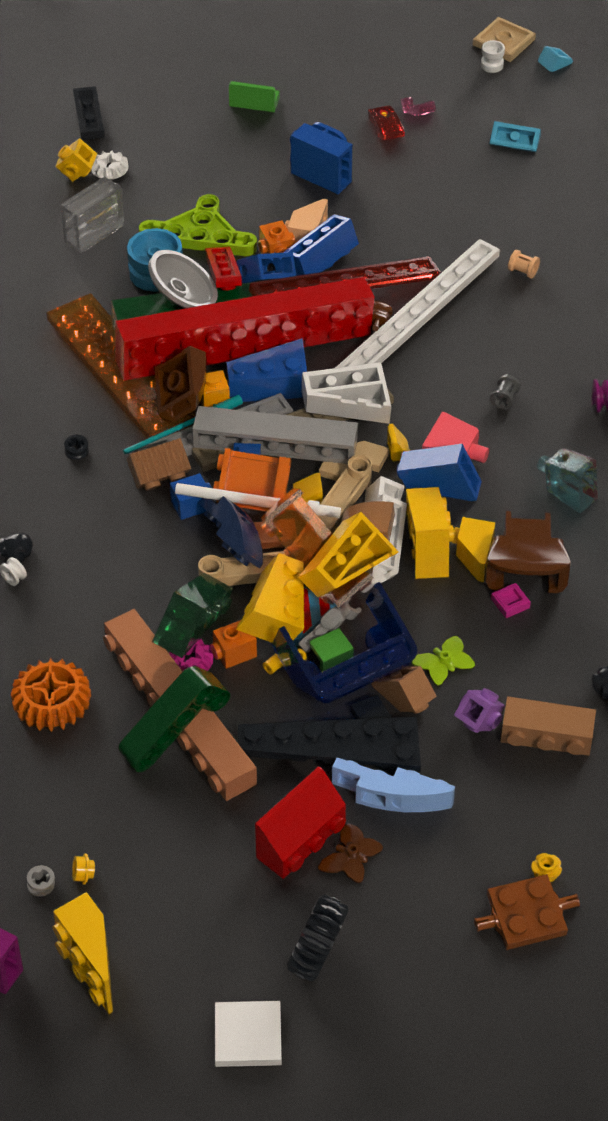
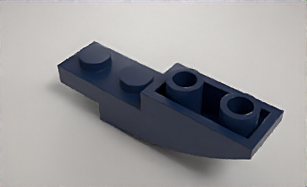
(235, 530)

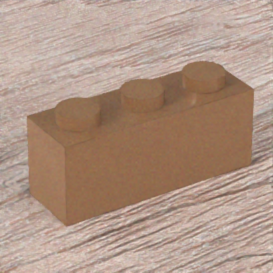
(548, 726)

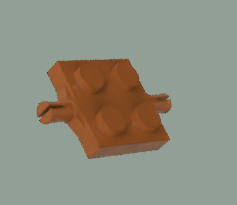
(526, 912)

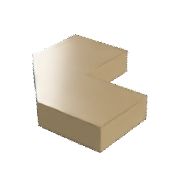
(375, 452)

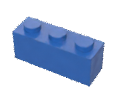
(324, 245)

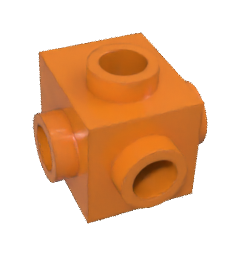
(275, 238)

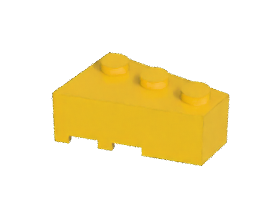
(430, 530)
(346, 554)

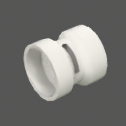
(492, 56)

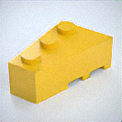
(276, 601)

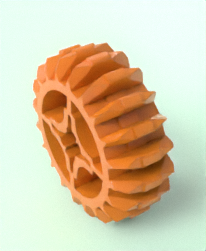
(67, 700)

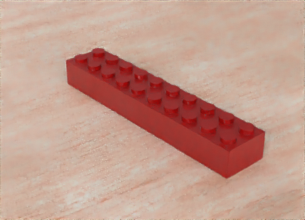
(245, 325)

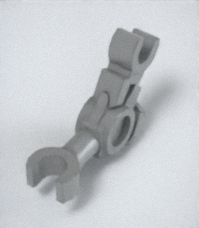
(330, 622)

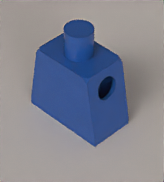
(255, 267)

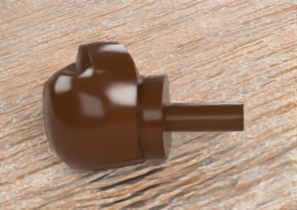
(381, 314)

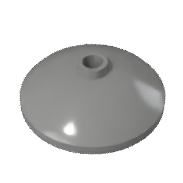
(181, 279)

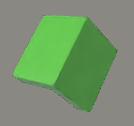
(332, 649)

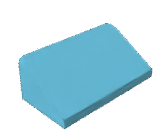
(515, 136)

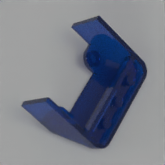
(389, 651)

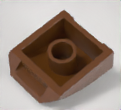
(180, 383)

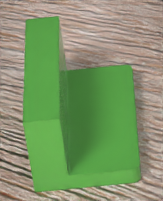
(253, 96)

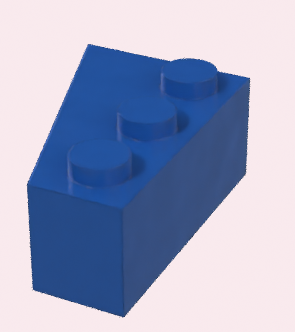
(268, 373)

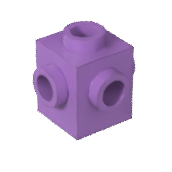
(480, 710)

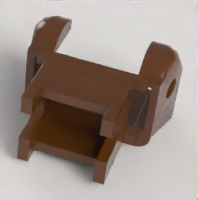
(528, 550)

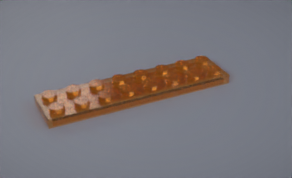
(92, 337)

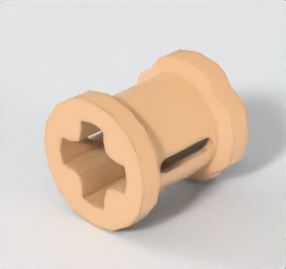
(524, 263)

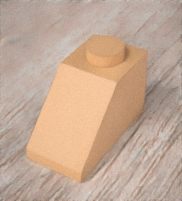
(307, 218)

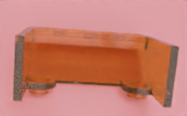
(303, 537)

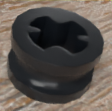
(81, 442)

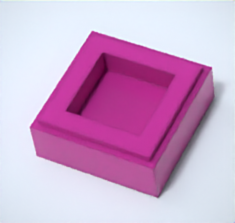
(510, 600)

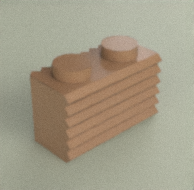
(159, 464)

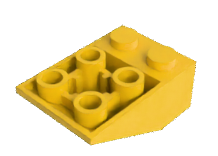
(84, 942)

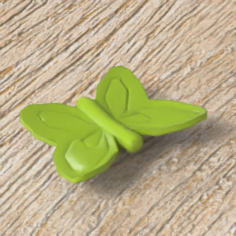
(447, 659)

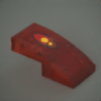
(386, 122)

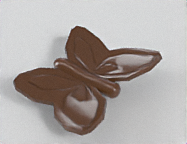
(352, 854)

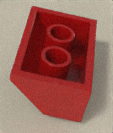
(299, 824)

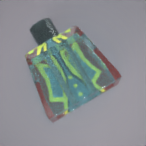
(571, 478)

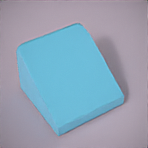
(554, 58)

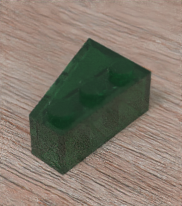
(191, 613)

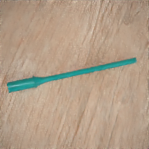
(227, 404)

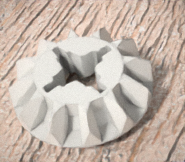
(116, 169)

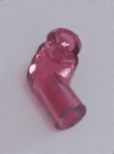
(417, 109)

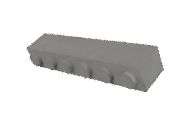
(277, 434)

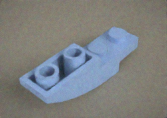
(401, 793)

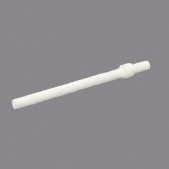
(250, 499)

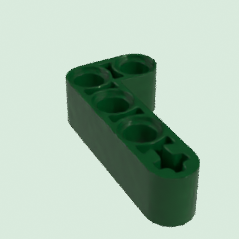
(171, 714)

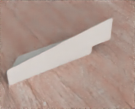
(388, 491)

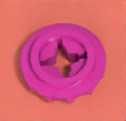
(203, 657)

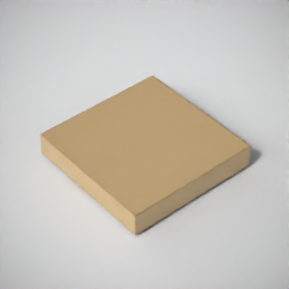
(511, 35)

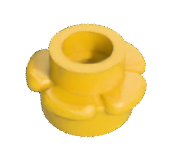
(83, 868)
(539, 869)

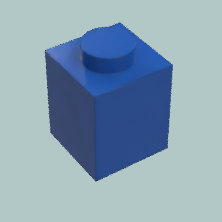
(188, 505)

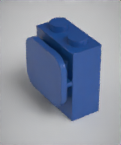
(321, 156)

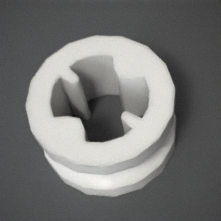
(13, 571)

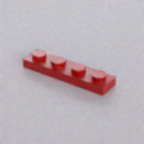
(223, 268)

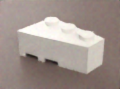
(348, 392)

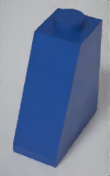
(441, 467)

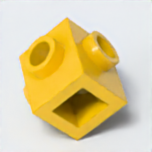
(76, 160)

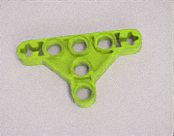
(216, 229)

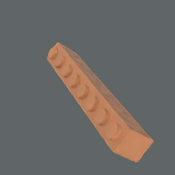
(205, 737)

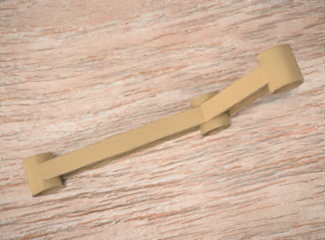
(343, 494)

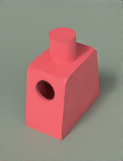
(452, 431)

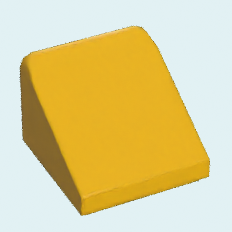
(396, 443)
(311, 487)

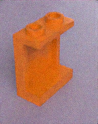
(253, 475)

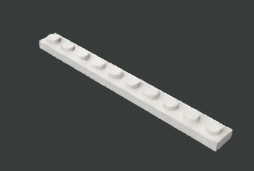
(424, 305)

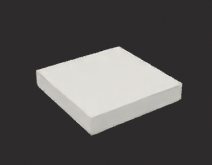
(247, 1033)

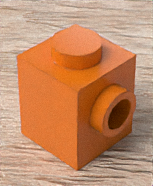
(233, 645)

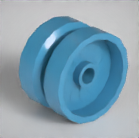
(142, 248)

